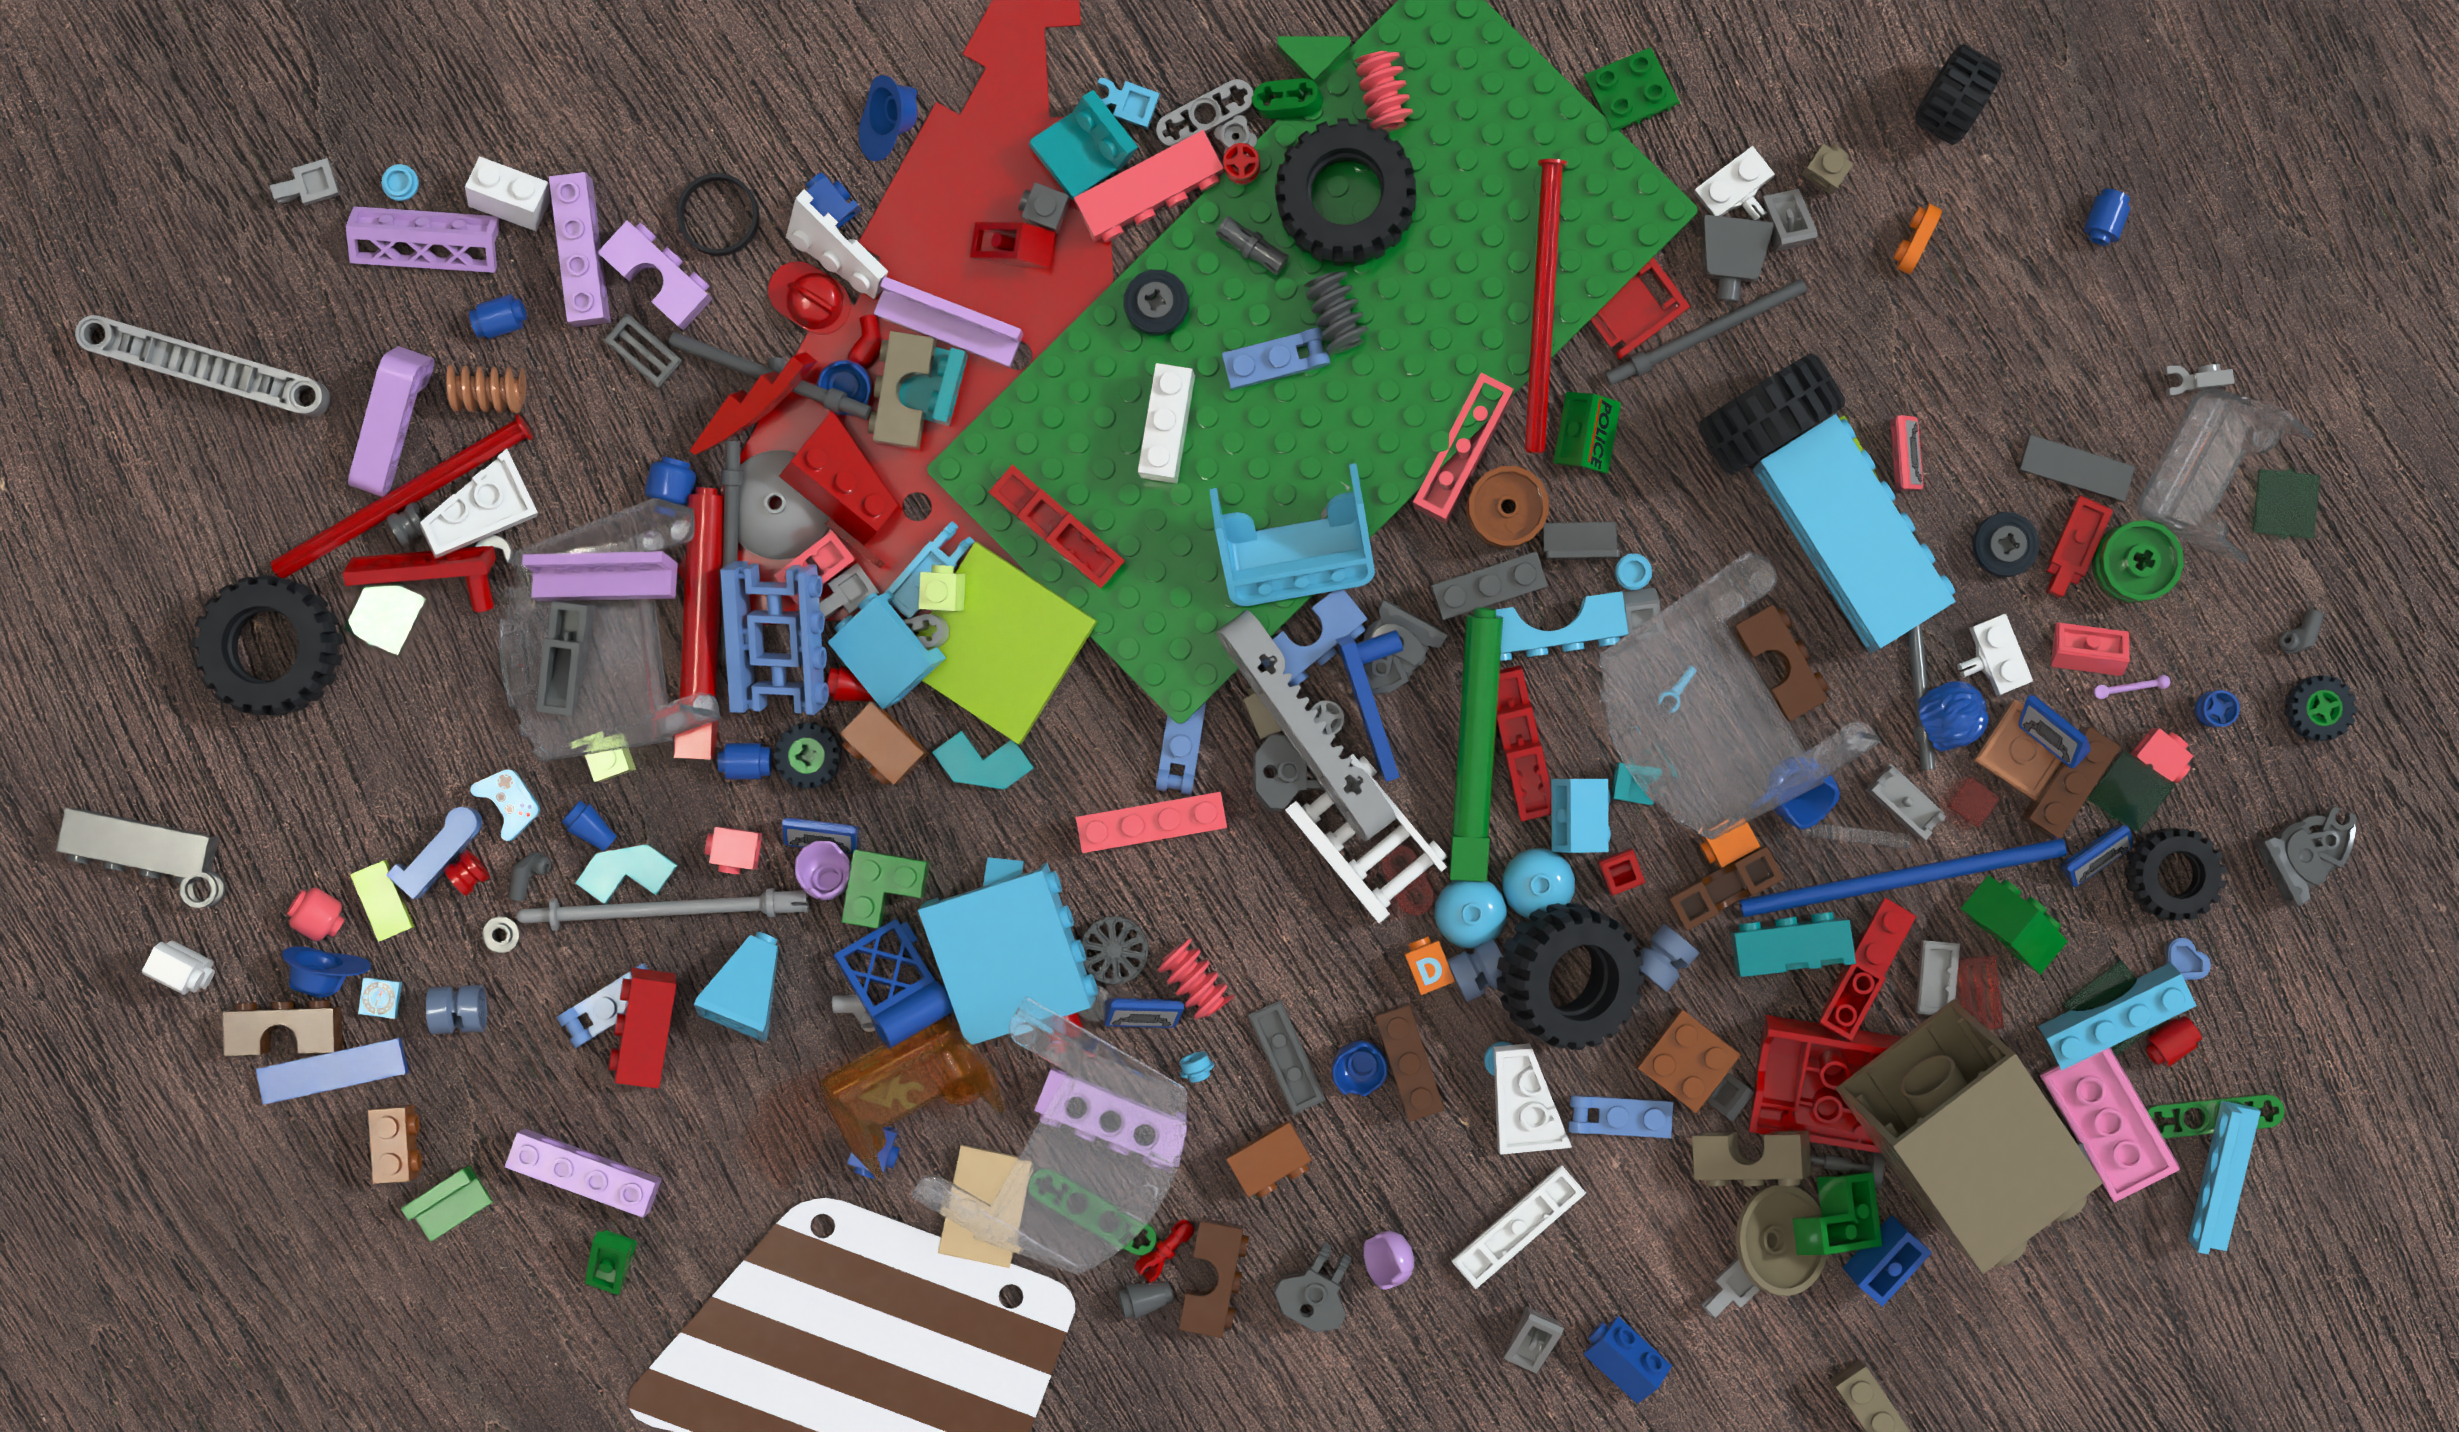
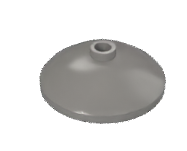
(782, 531)

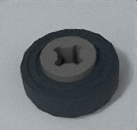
(1154, 315)
(1992, 542)

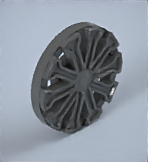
(1115, 950)

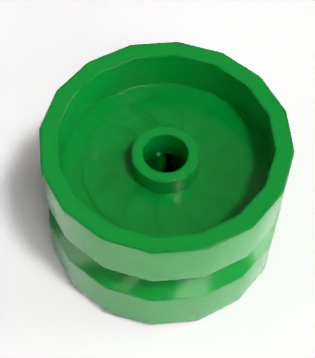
(2158, 555)

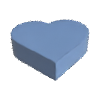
(2186, 959)

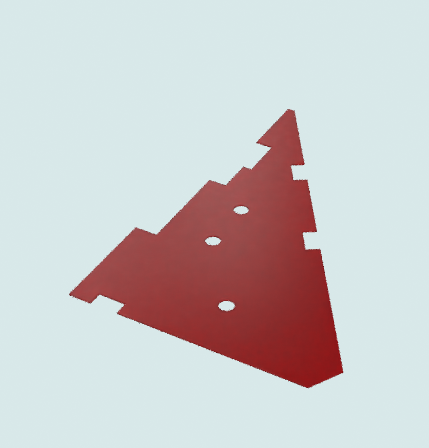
(923, 232)

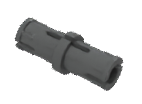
(1252, 245)

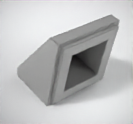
(1640, 606)

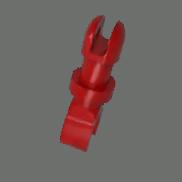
(1165, 1249)

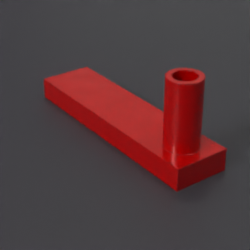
(468, 562)

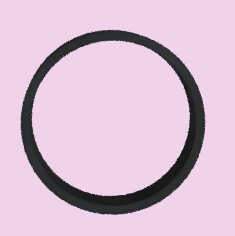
(718, 177)

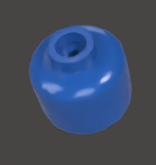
(670, 481)

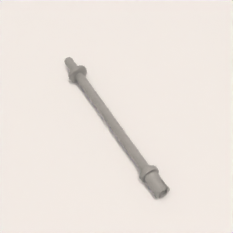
(768, 903)

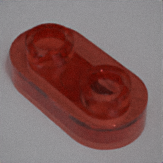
(1420, 883)

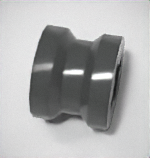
(406, 524)

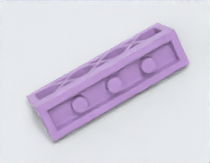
(421, 231)
(948, 322)
(602, 576)

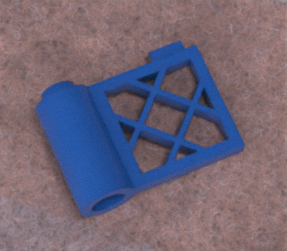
(909, 1009)

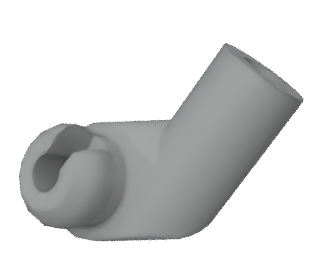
(852, 1004)

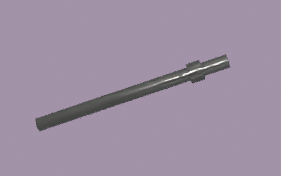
(1641, 362)
(832, 399)
(731, 478)
(1920, 688)

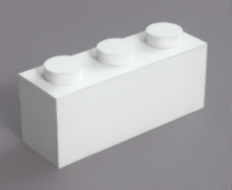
(1166, 423)

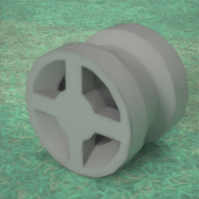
(1328, 712)

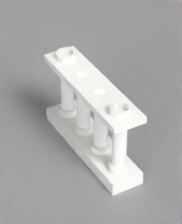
(1355, 871)

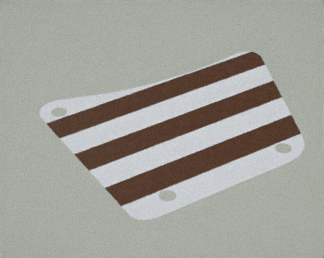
(859, 1337)

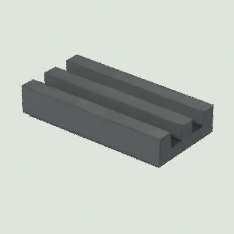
(667, 371)

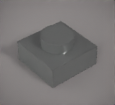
(1730, 1097)

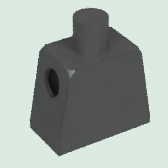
(1733, 252)

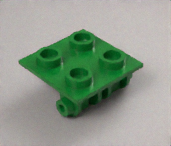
(1631, 89)

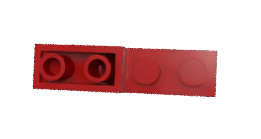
(1860, 982)

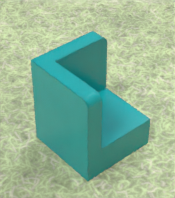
(1626, 788)

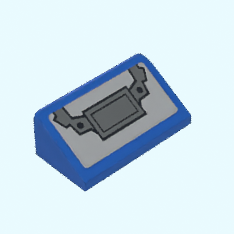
(2053, 732)
(803, 832)
(2097, 855)
(1142, 1012)

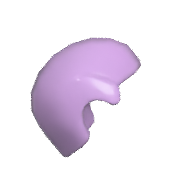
(822, 870)
(1388, 1259)

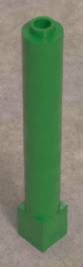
(1476, 746)

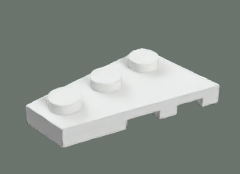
(824, 242)
(482, 508)
(1523, 1104)

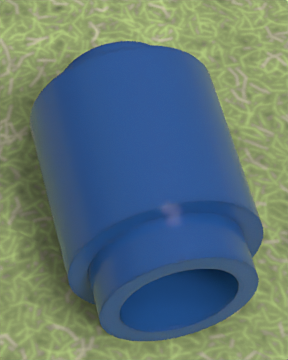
(2107, 217)
(498, 317)
(745, 761)

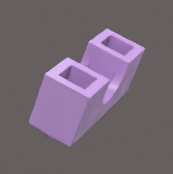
(633, 251)

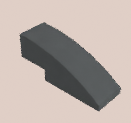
(564, 657)

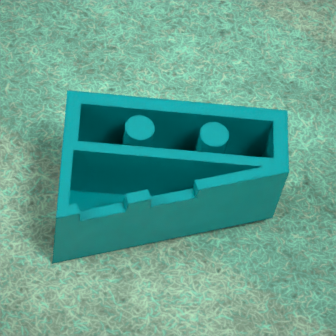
(1792, 944)

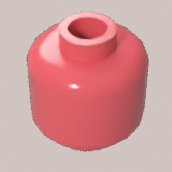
(315, 914)

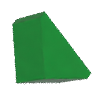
(1312, 54)

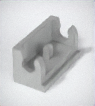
(1905, 802)

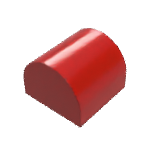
(1620, 871)

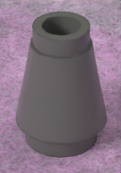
(1143, 1298)

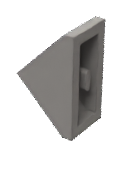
(1791, 220)
(1533, 1340)

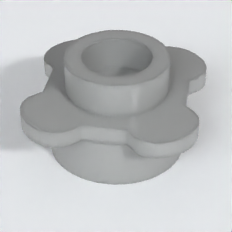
(1238, 126)

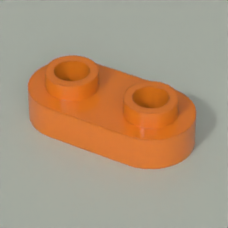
(1910, 251)

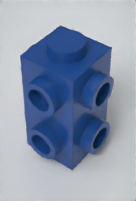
(1626, 1359)

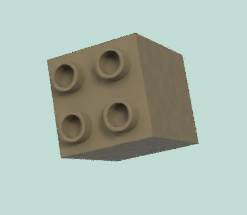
(1970, 1136)

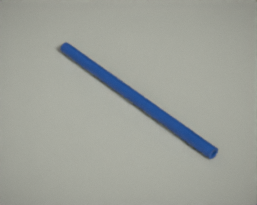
(1903, 877)

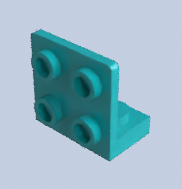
(1084, 146)
(939, 393)

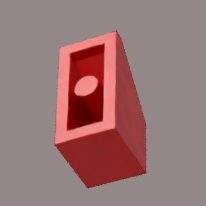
(1012, 244)

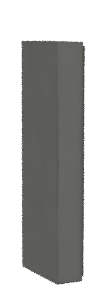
(2076, 468)
(1286, 1057)

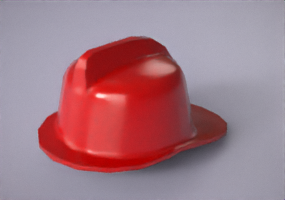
(809, 297)

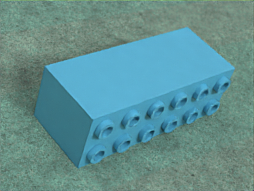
(1854, 533)

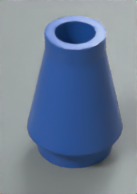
(588, 825)

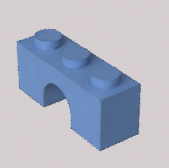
(1338, 618)

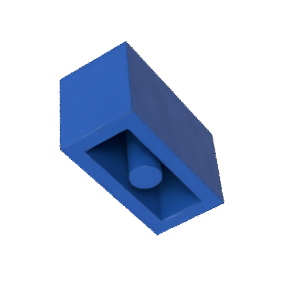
(1887, 1267)

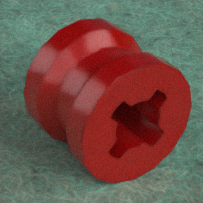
(1240, 156)
(466, 872)

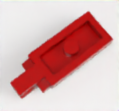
(2076, 544)

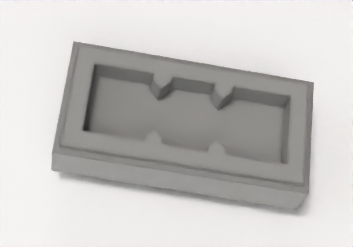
(1936, 975)

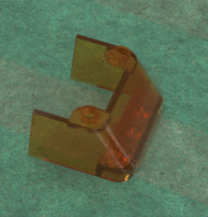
(902, 1080)

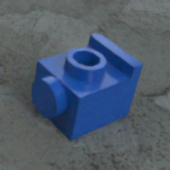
(832, 199)

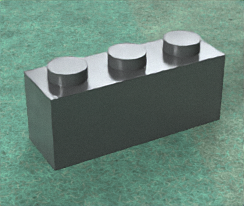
(1488, 586)

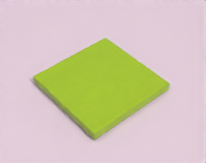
(1006, 644)

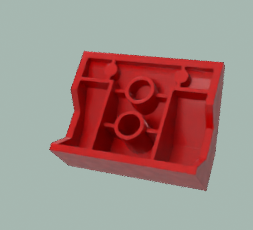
(1798, 1079)

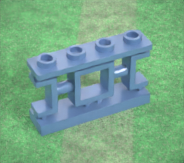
(746, 643)

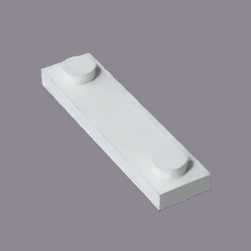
(1518, 1226)

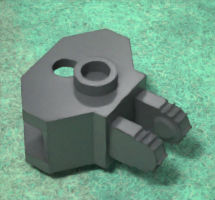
(1288, 770)
(1314, 1289)

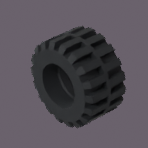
(1958, 94)
(2205, 879)

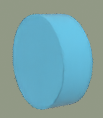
(1633, 572)

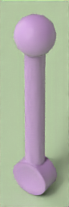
(2103, 691)

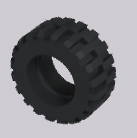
(1346, 144)
(1771, 414)
(220, 636)
(1607, 995)

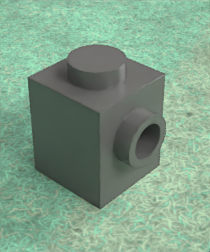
(1044, 207)

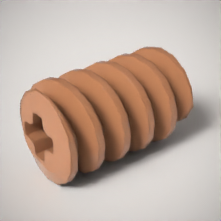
(485, 391)

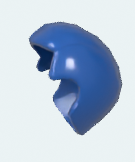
(849, 378)
(1359, 1068)

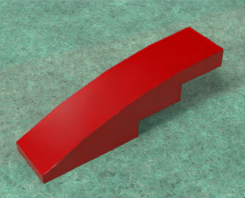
(744, 409)
(1056, 526)
(1522, 746)

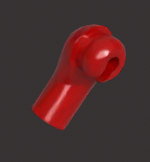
(869, 343)

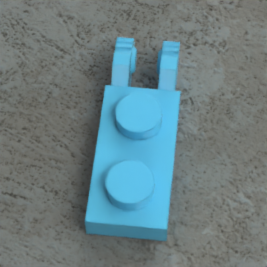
(907, 585)

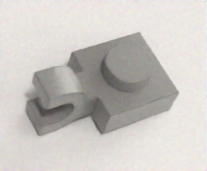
(311, 182)
(2207, 377)
(849, 591)
(1733, 1286)

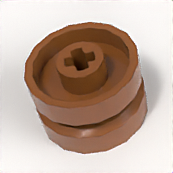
(1493, 524)

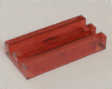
(1976, 962)

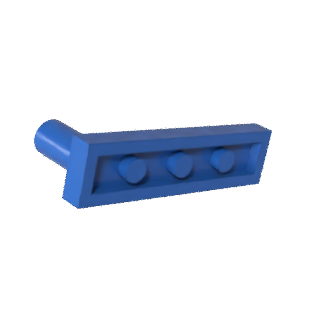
(1354, 658)

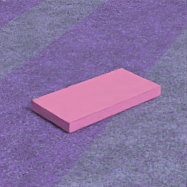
(2111, 1124)

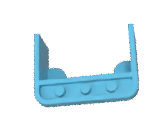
(1295, 557)

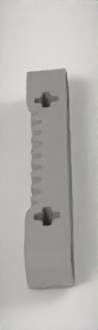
(202, 365)
(1250, 643)

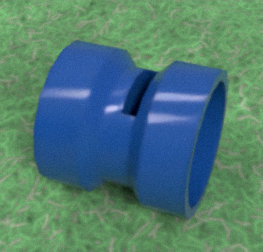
(2224, 707)

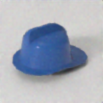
(888, 113)
(319, 971)

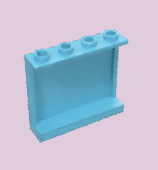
(1005, 947)

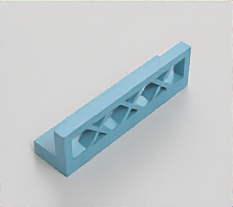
(2223, 1177)

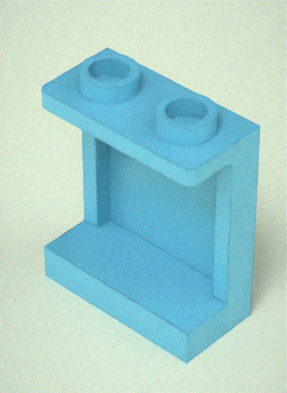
(883, 651)

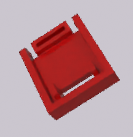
(1635, 314)

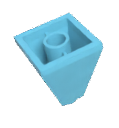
(743, 989)

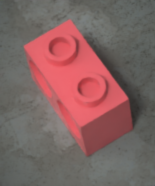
(828, 554)

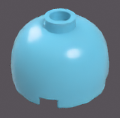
(1537, 880)
(1470, 913)

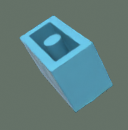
(1580, 815)

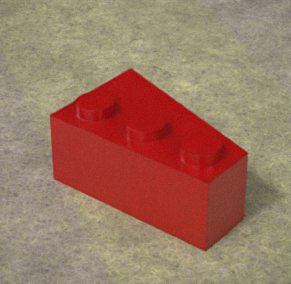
(840, 481)

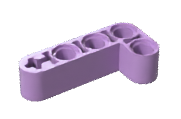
(387, 419)

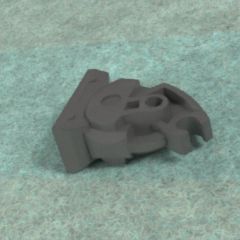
(1415, 635)
(2305, 857)

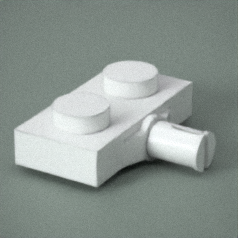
(1736, 186)
(1997, 656)

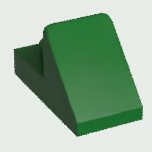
(609, 1261)

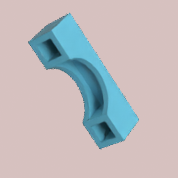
(1599, 619)
(2148, 1003)

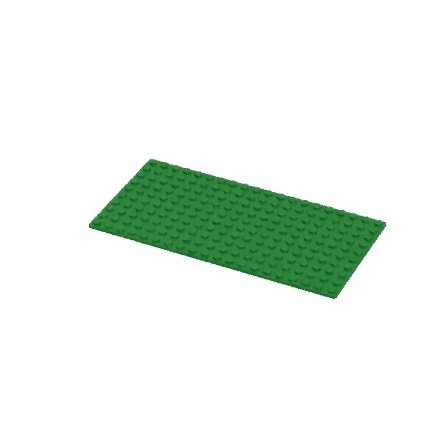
(1436, 312)

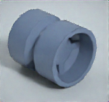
(1666, 957)
(1476, 970)
(456, 1009)

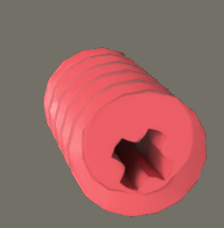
(1383, 90)
(1194, 980)

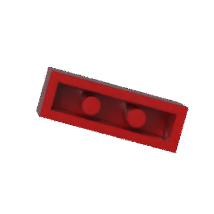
(643, 1027)

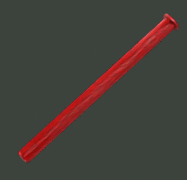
(1543, 304)
(400, 497)

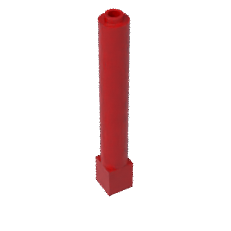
(701, 618)

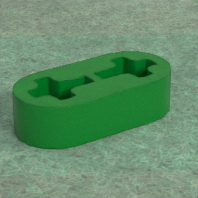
(1287, 98)

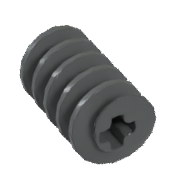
(1335, 312)

